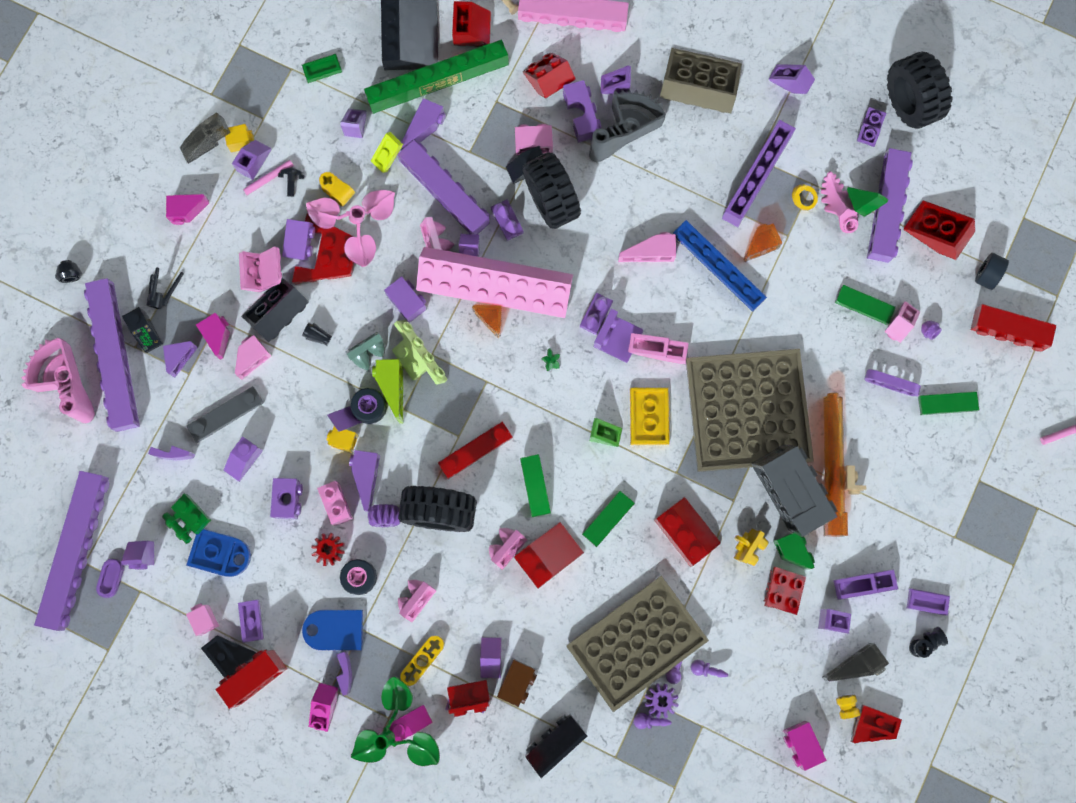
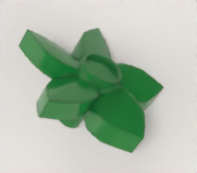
(551, 360)

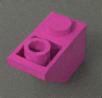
(323, 707)

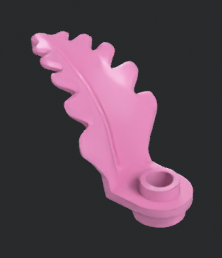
(839, 203)

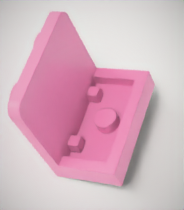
(260, 270)

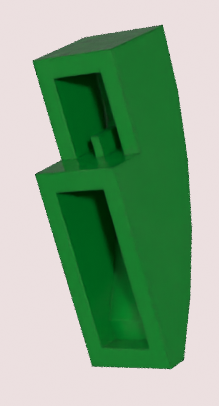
(535, 485)

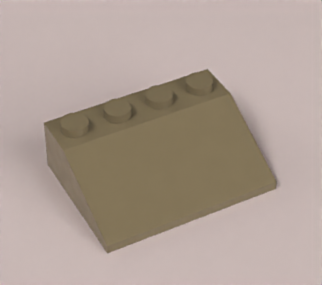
(701, 80)

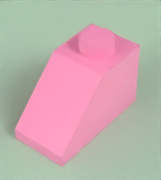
(902, 322)
(250, 356)

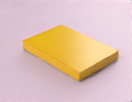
(649, 416)

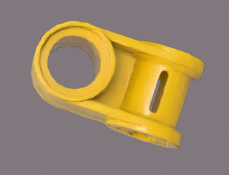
(337, 189)

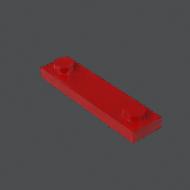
(475, 450)

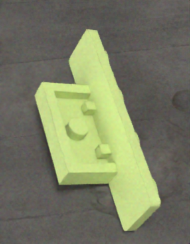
(415, 356)

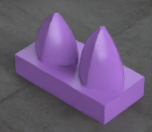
(507, 219)
(596, 313)

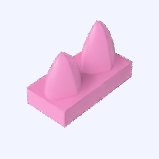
(431, 231)
(512, 544)
(412, 606)

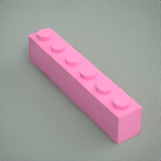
(578, 13)

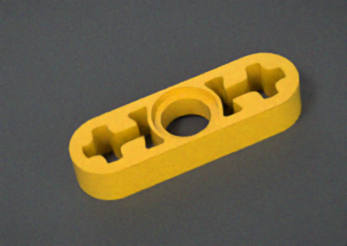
(408, 668)

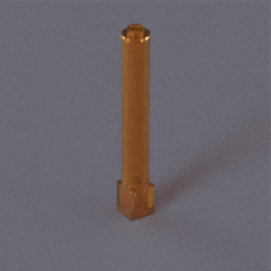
(834, 463)

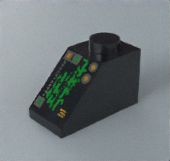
(142, 329)

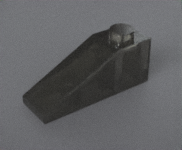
(863, 663)

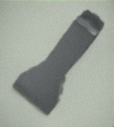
(610, 140)

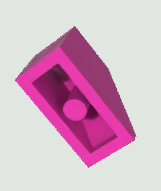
(184, 208)
(215, 333)
(410, 723)

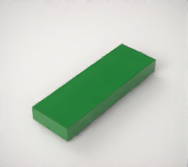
(865, 305)
(948, 403)
(608, 519)

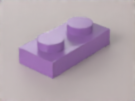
(250, 621)

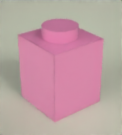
(202, 619)

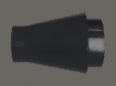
(315, 334)

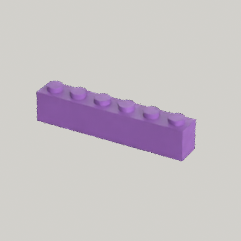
(758, 173)
(443, 188)
(888, 217)

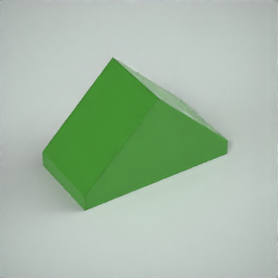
(605, 433)

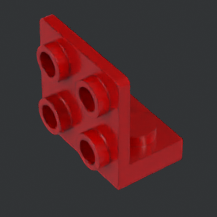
(468, 697)

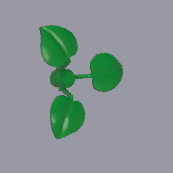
(372, 746)

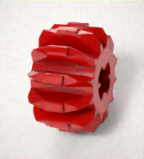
(326, 557)

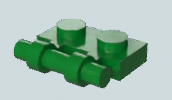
(190, 514)

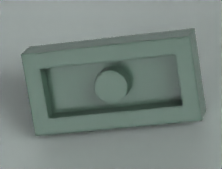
(359, 354)

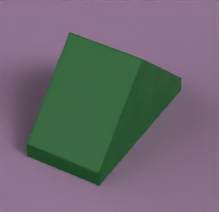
(864, 201)

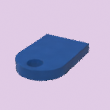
(217, 554)
(335, 630)

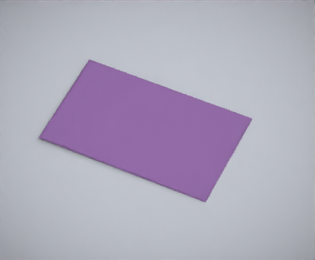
(343, 419)

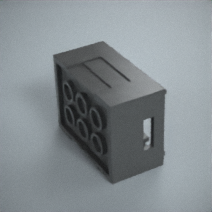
(794, 489)

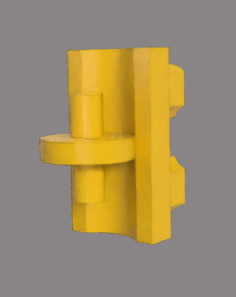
(747, 545)

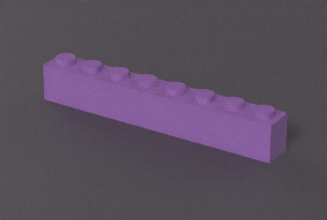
(112, 355)
(72, 551)

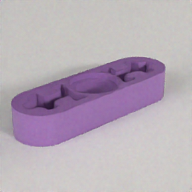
(892, 382)

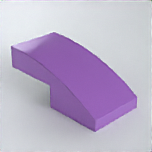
(174, 454)
(345, 679)

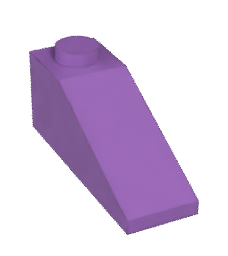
(425, 122)
(365, 473)

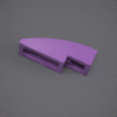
(866, 584)

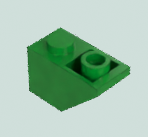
(793, 550)

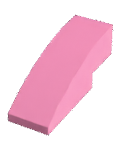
(658, 348)

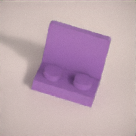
(615, 337)

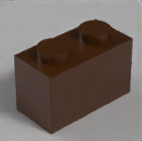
(516, 683)

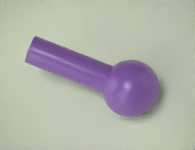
(674, 675)

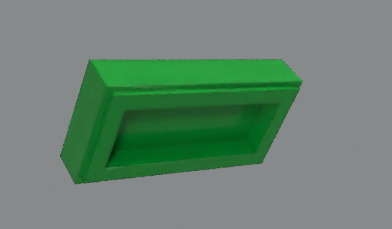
(321, 68)

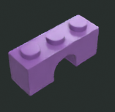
(578, 96)

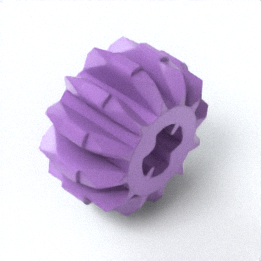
(383, 515)
(654, 701)

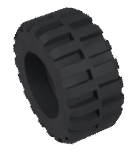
(919, 90)
(551, 190)
(437, 508)

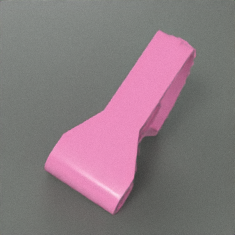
(73, 396)

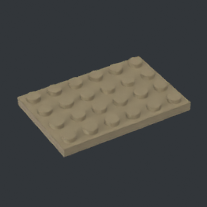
(637, 643)

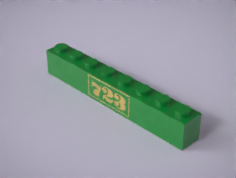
(437, 76)

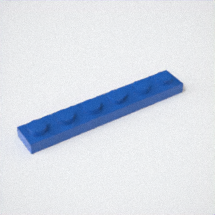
(719, 265)

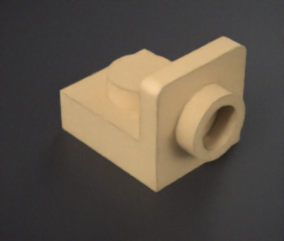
(851, 477)

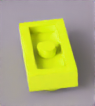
(386, 152)

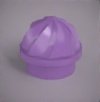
(930, 329)

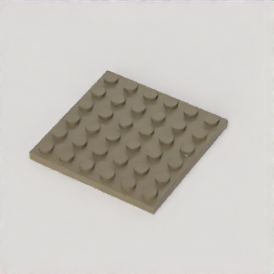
(747, 407)

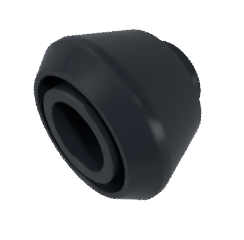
(68, 272)

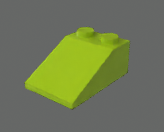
(390, 380)

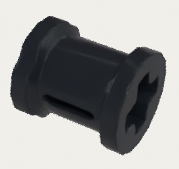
(928, 648)

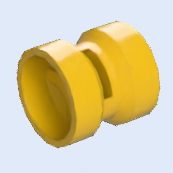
(848, 706)

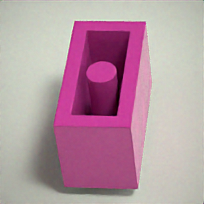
(804, 746)

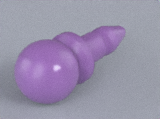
(699, 668)
(643, 721)

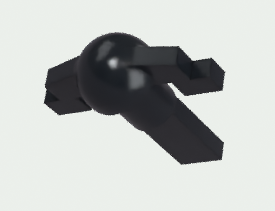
(291, 172)

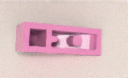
(655, 249)

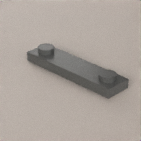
(224, 414)

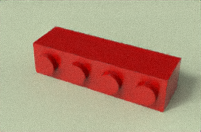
(1013, 327)

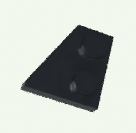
(226, 655)

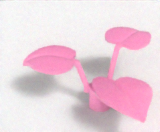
(360, 248)

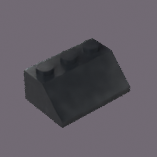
(275, 309)
(555, 745)

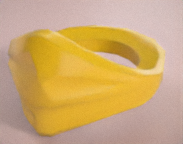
(796, 198)

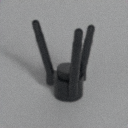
(155, 298)

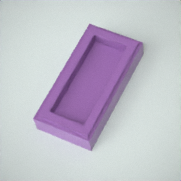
(928, 602)

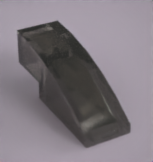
(204, 137)

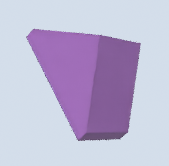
(616, 81)
(354, 123)
(177, 356)
(834, 621)
(490, 657)

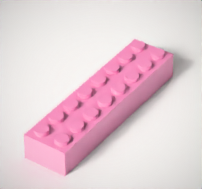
(494, 282)

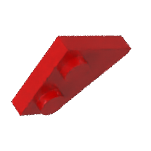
(875, 726)

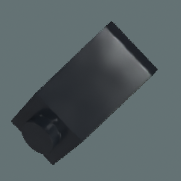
(515, 167)

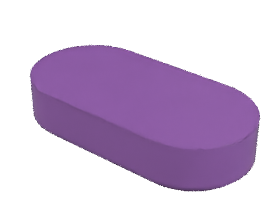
(109, 578)

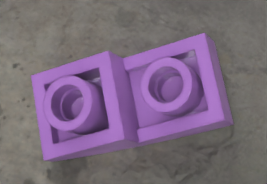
(871, 127)

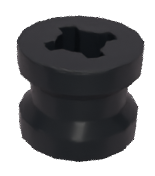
(936, 638)

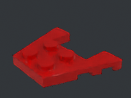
(331, 257)

